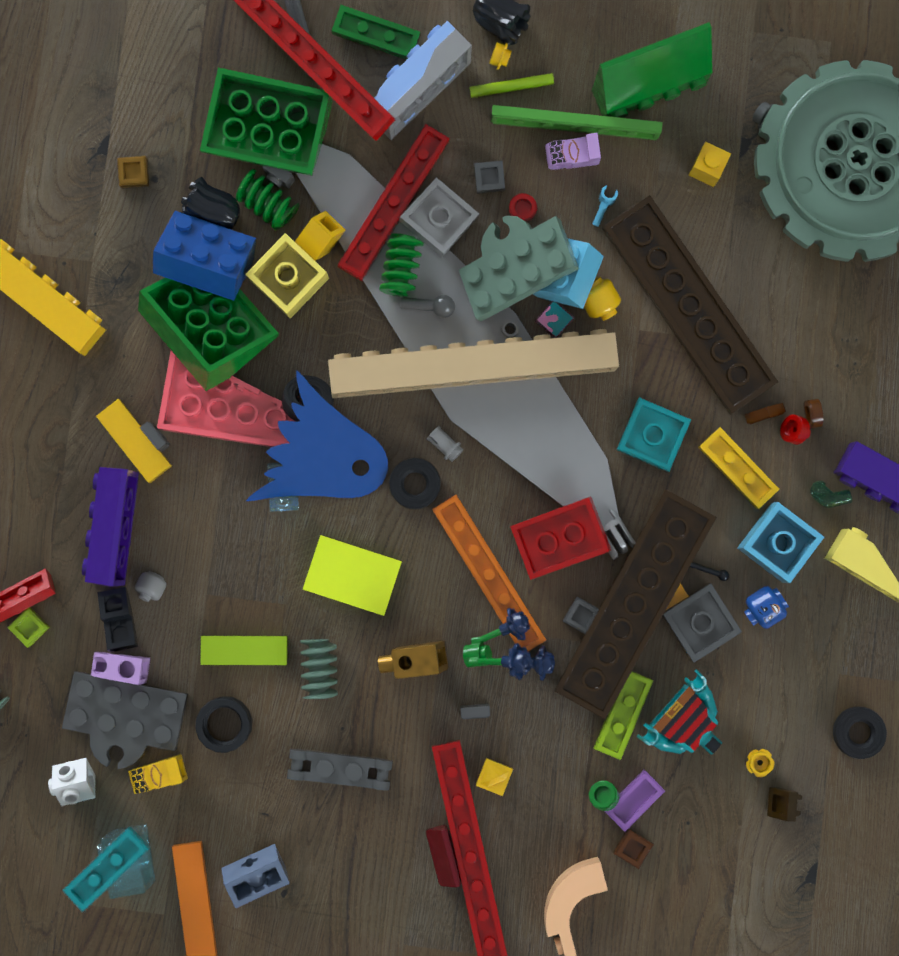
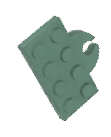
(517, 264)

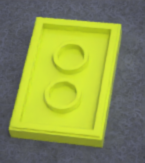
(352, 575)

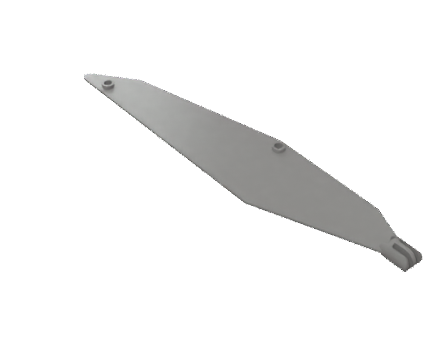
(519, 421)

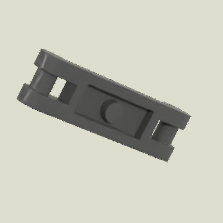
(339, 769)

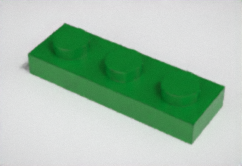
(375, 32)

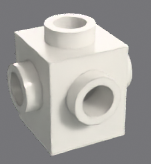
(72, 782)

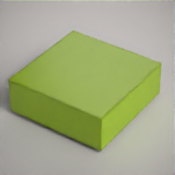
(28, 627)

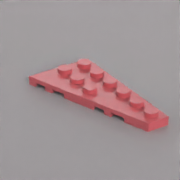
(224, 412)

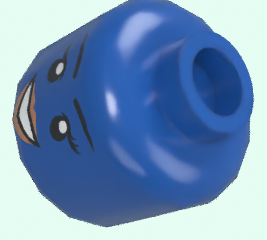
(766, 607)

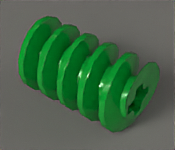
(264, 201)
(400, 265)

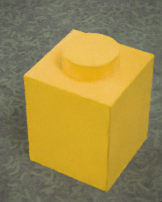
(709, 164)
(320, 235)

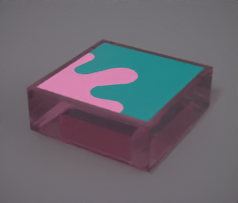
(554, 319)

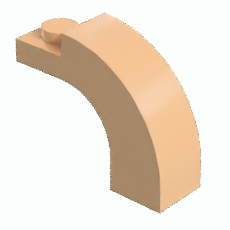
(569, 888)

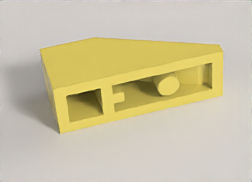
(862, 559)

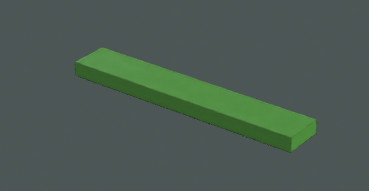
(576, 122)

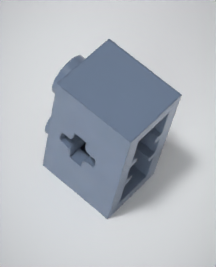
(255, 876)

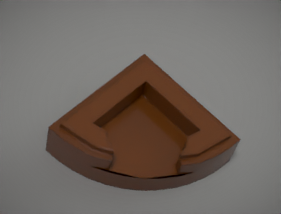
(765, 413)

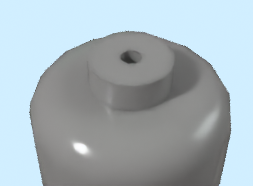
(150, 586)

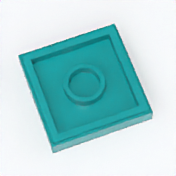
(653, 434)

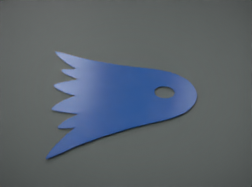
(322, 453)

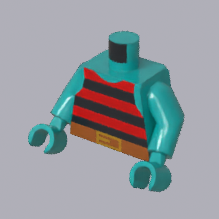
(686, 720)

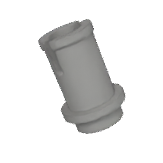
(445, 444)

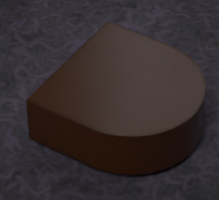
(813, 413)

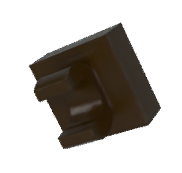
(783, 804)

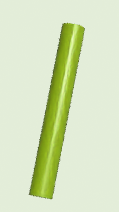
(511, 85)

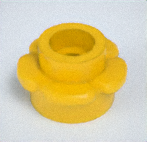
(500, 55)
(760, 770)

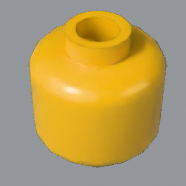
(602, 299)

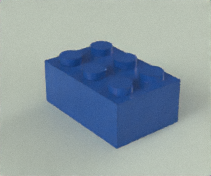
(203, 255)

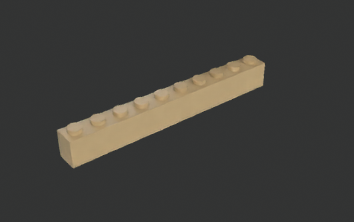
(473, 364)

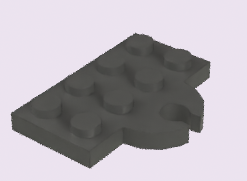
(124, 716)

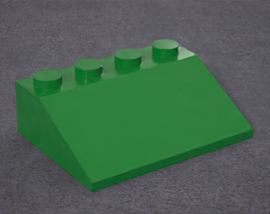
(654, 72)
(266, 121)
(204, 329)

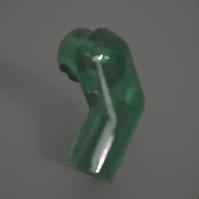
(829, 498)

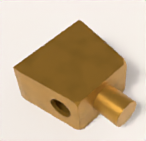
(425, 658)

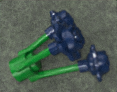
(519, 658)

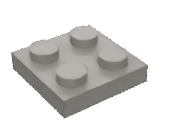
(439, 217)

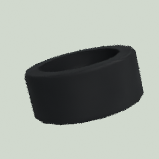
(223, 746)

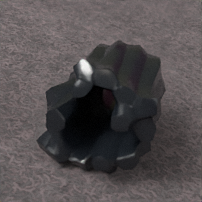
(502, 18)
(211, 204)

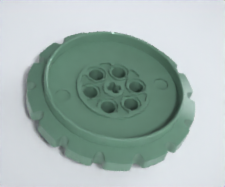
(797, 154)

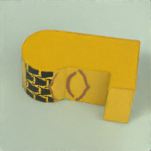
(158, 774)

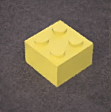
(287, 275)

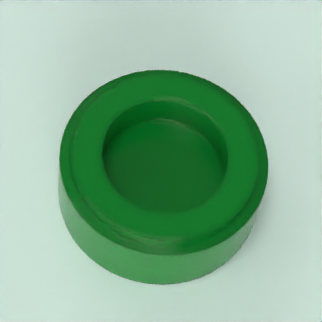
(604, 795)

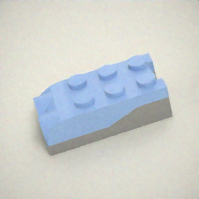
(423, 75)

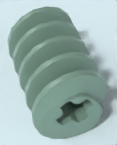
(319, 668)

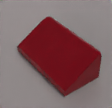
(443, 856)

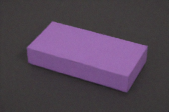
(635, 800)

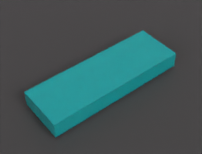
(106, 869)

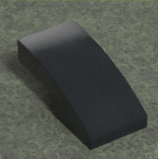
(117, 619)

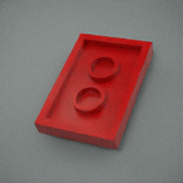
(560, 538)

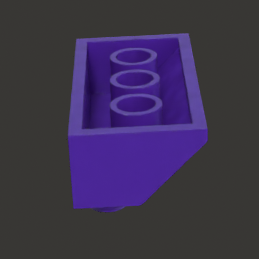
(111, 526)

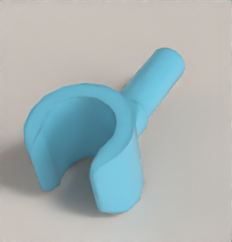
(604, 203)

